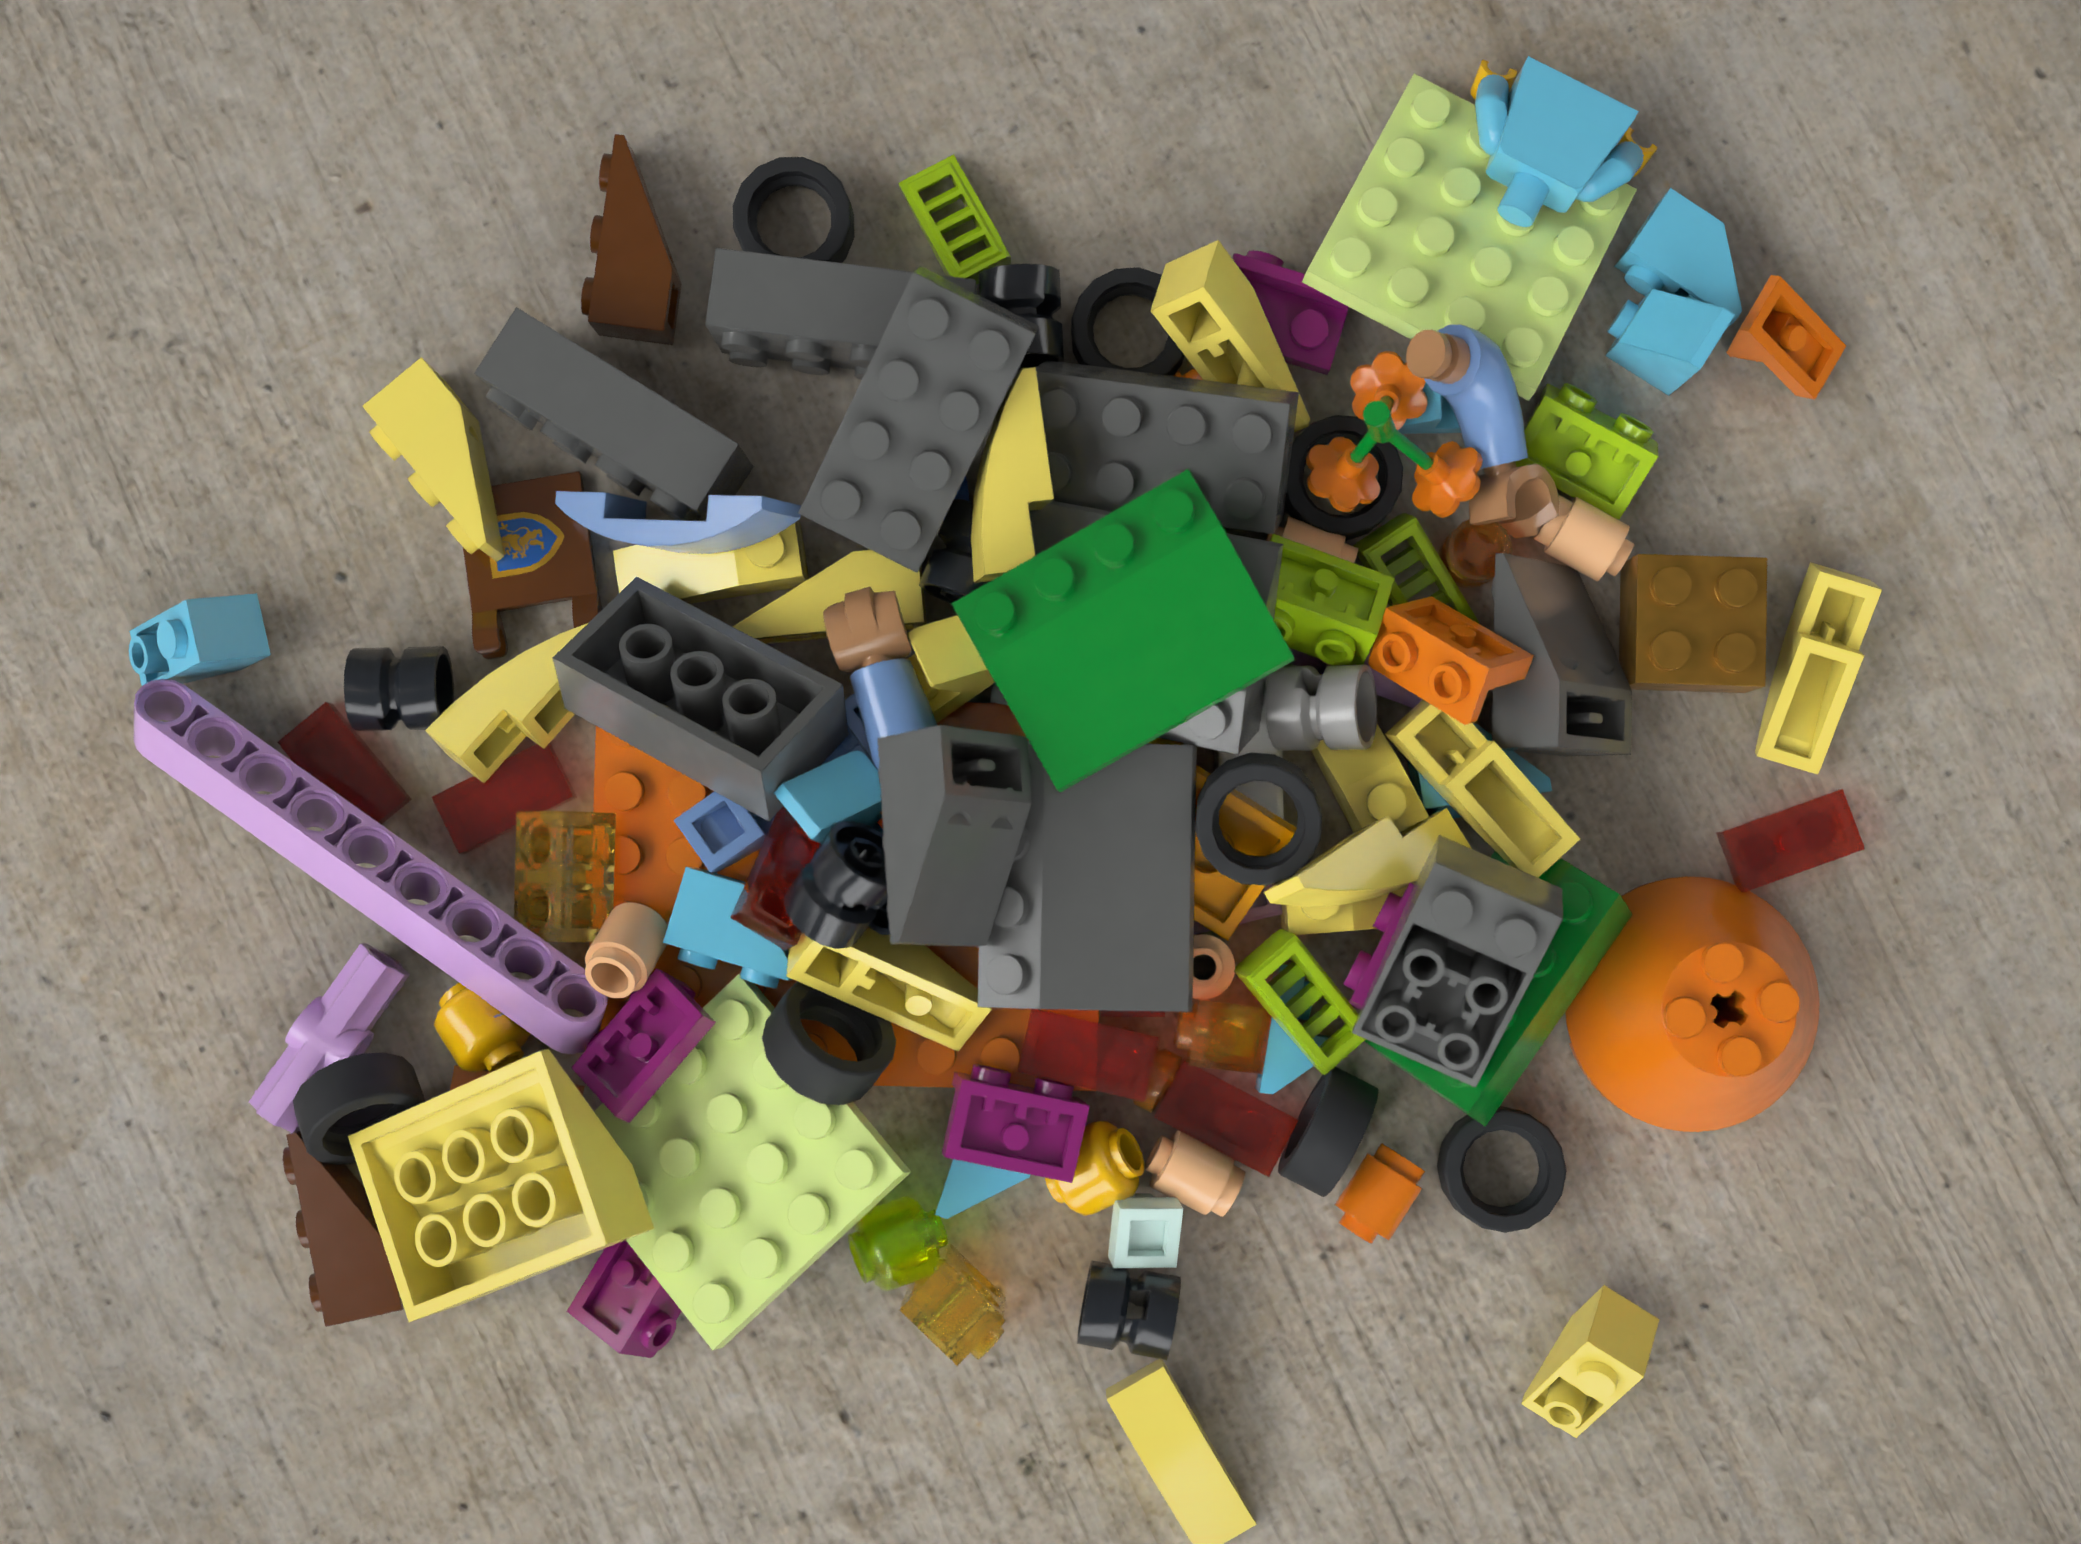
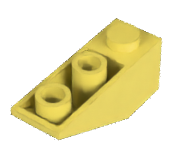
(444, 445)

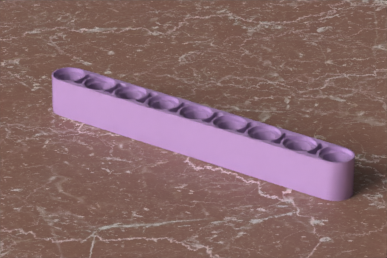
(380, 892)

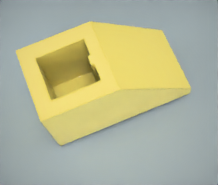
(1592, 1362)

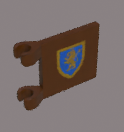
(543, 561)

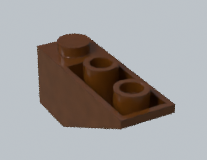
(635, 275)
(345, 1246)

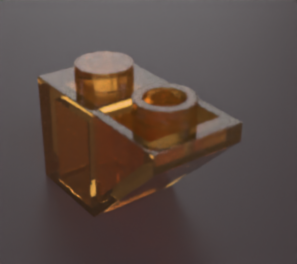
(1223, 1035)

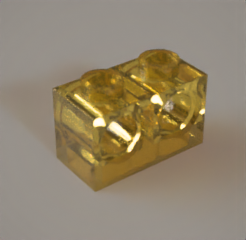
(564, 873)
(956, 1308)

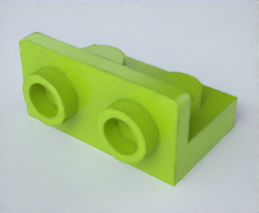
(1589, 450)
(1328, 604)

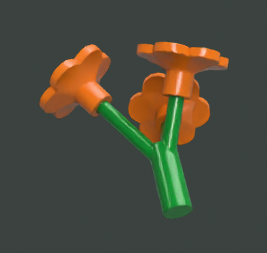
(1384, 400)

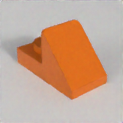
(1788, 339)

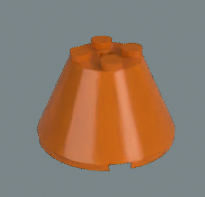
(1697, 1007)

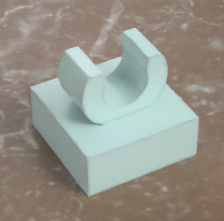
(1145, 1232)

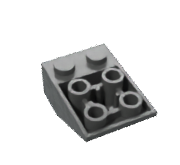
(1575, 686)
(950, 830)
(1459, 960)

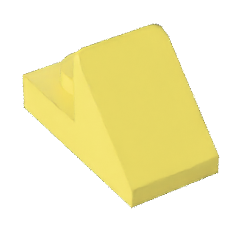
(947, 665)

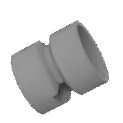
(1325, 707)

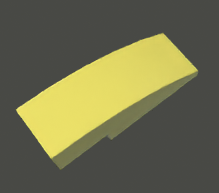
(1010, 482)
(1816, 667)
(505, 708)
(1483, 788)
(1366, 863)
(1179, 1455)

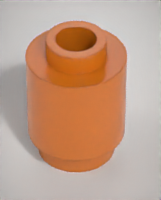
(1379, 1194)

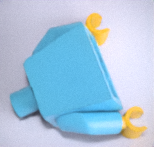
(1552, 139)

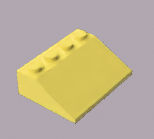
(495, 1185)

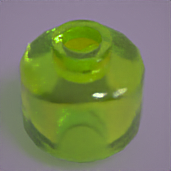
(897, 1243)

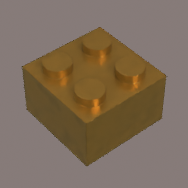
(1693, 623)

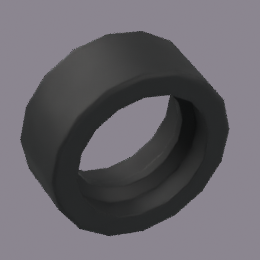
(794, 172)
(1100, 292)
(1389, 478)
(1249, 868)
(808, 1066)
(331, 1095)
(1328, 1131)
(1530, 1209)

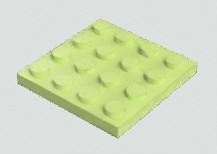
(1431, 251)
(744, 1172)

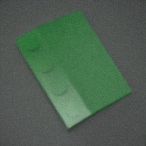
(1123, 631)

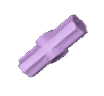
(330, 1030)

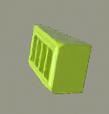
(970, 268)
(1390, 535)
(1269, 957)

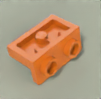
(1445, 657)

